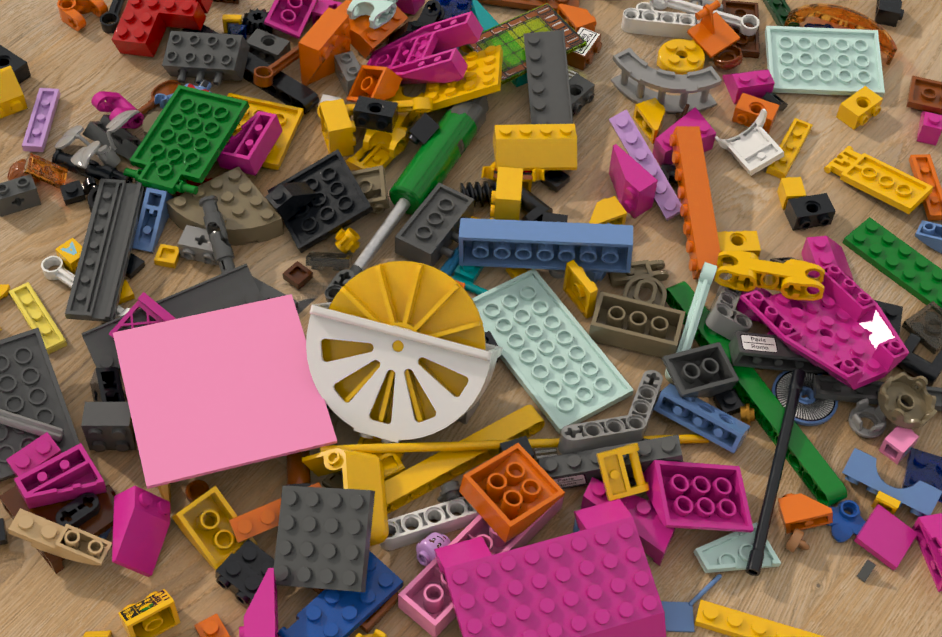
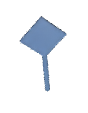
(680, 614)

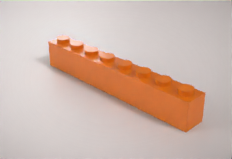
(695, 198)

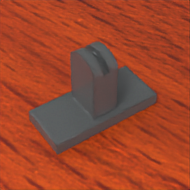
(866, 570)

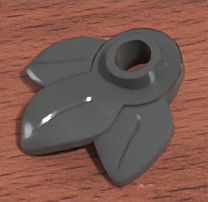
(449, 491)

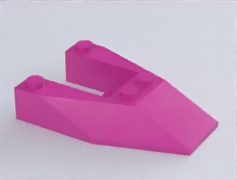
(415, 54)

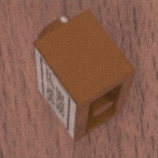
(585, 55)

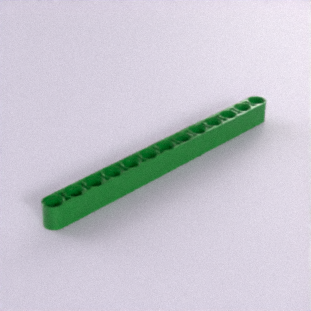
(768, 410)

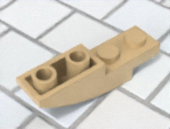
(59, 540)

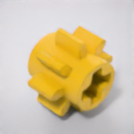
(347, 240)

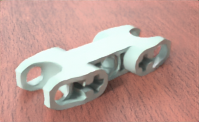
(379, 11)

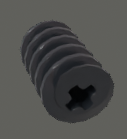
(479, 193)

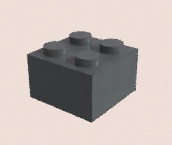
(108, 426)

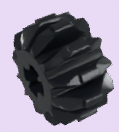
(254, 20)

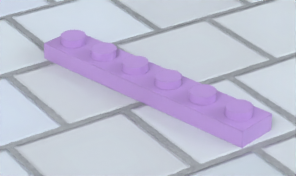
(640, 152)

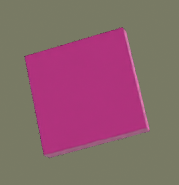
(885, 537)

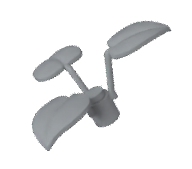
(105, 153)

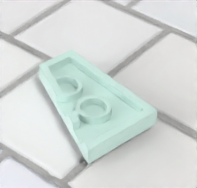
(732, 553)

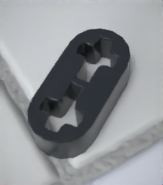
(78, 511)

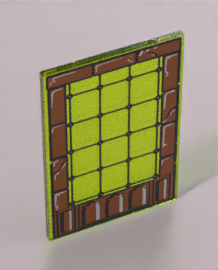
(511, 38)

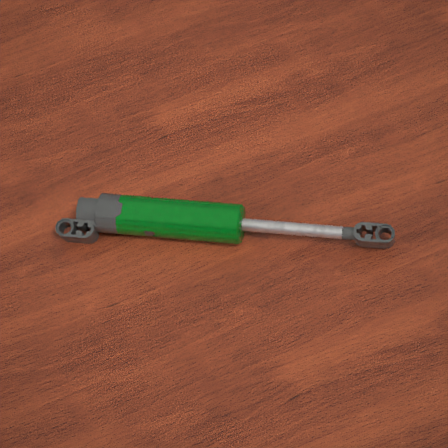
(421, 176)

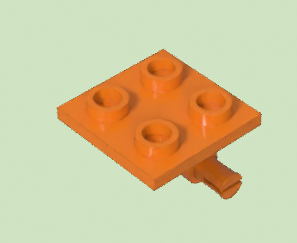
(712, 32)

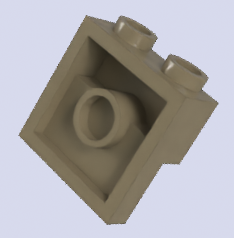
(374, 187)

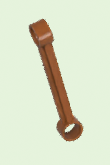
(264, 75)

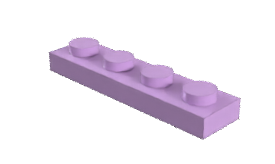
(41, 120)

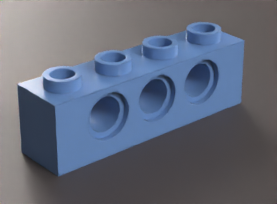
(702, 418)

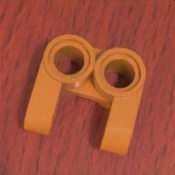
(71, 11)

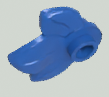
(845, 524)

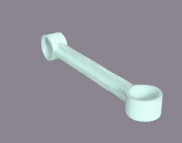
(704, 283)

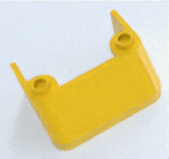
(359, 472)

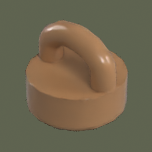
(795, 541)

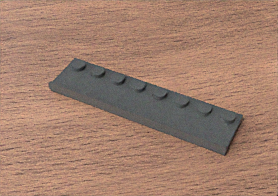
(548, 77)
(106, 251)
(220, 292)

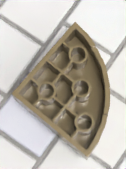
(242, 205)

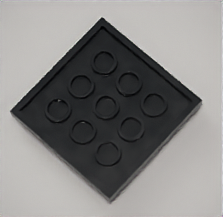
(335, 206)

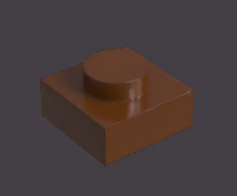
(297, 275)

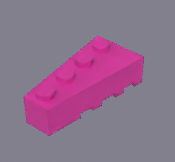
(652, 533)

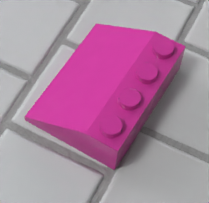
(698, 496)

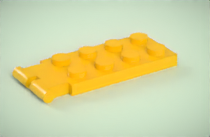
(879, 180)

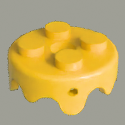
(669, 59)

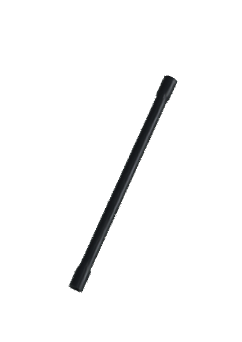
(757, 553)

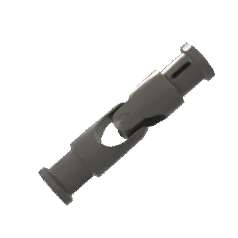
(219, 239)

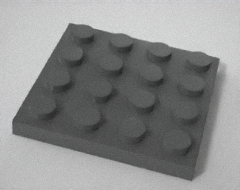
(324, 538)

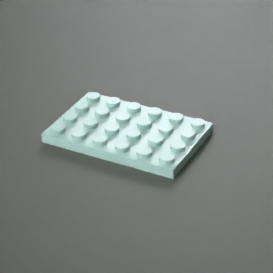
(824, 60)

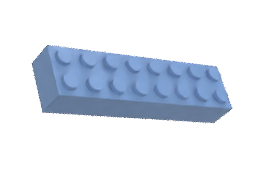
(545, 245)

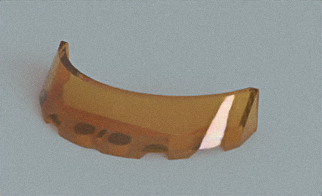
(847, 18)

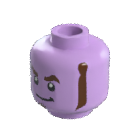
(426, 547)

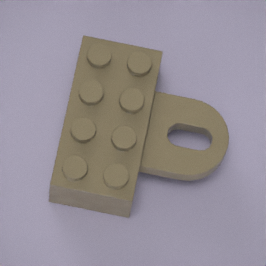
(637, 323)

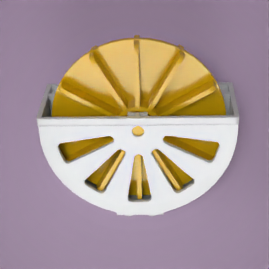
(399, 351)

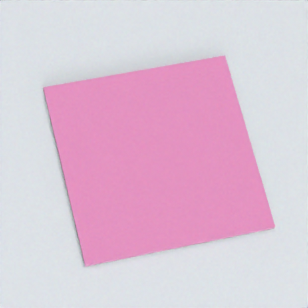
(221, 390)

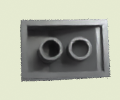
(701, 371)

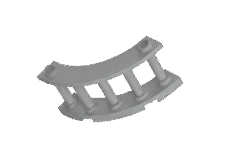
(637, 75)

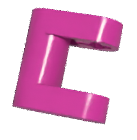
(116, 104)

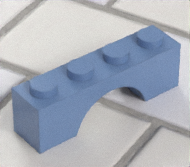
(920, 496)

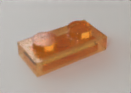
(45, 170)

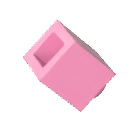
(898, 444)

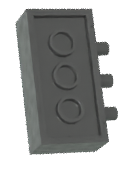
(206, 56)
(434, 226)

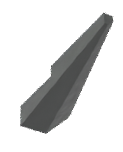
(123, 140)

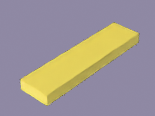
(37, 317)

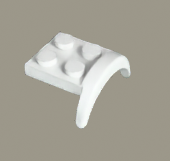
(753, 147)

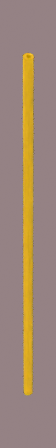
(475, 445)

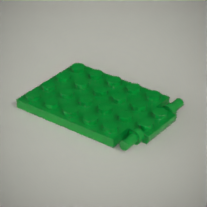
(186, 140)

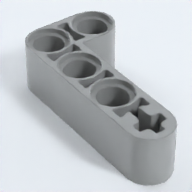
(722, 314)

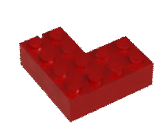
(146, 21)

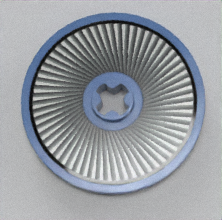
(809, 409)

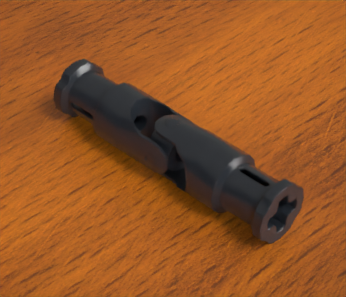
(93, 168)

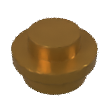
(747, 414)

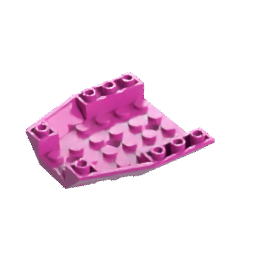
(856, 337)

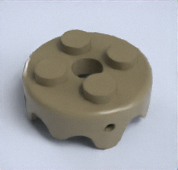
(914, 393)

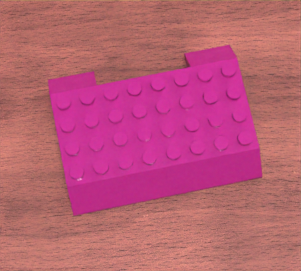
(558, 587)

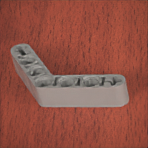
(617, 429)

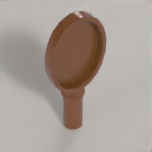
(167, 88)

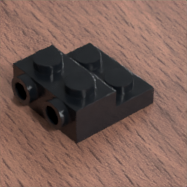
(244, 571)

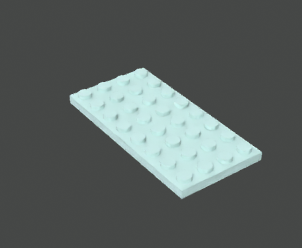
(550, 351)

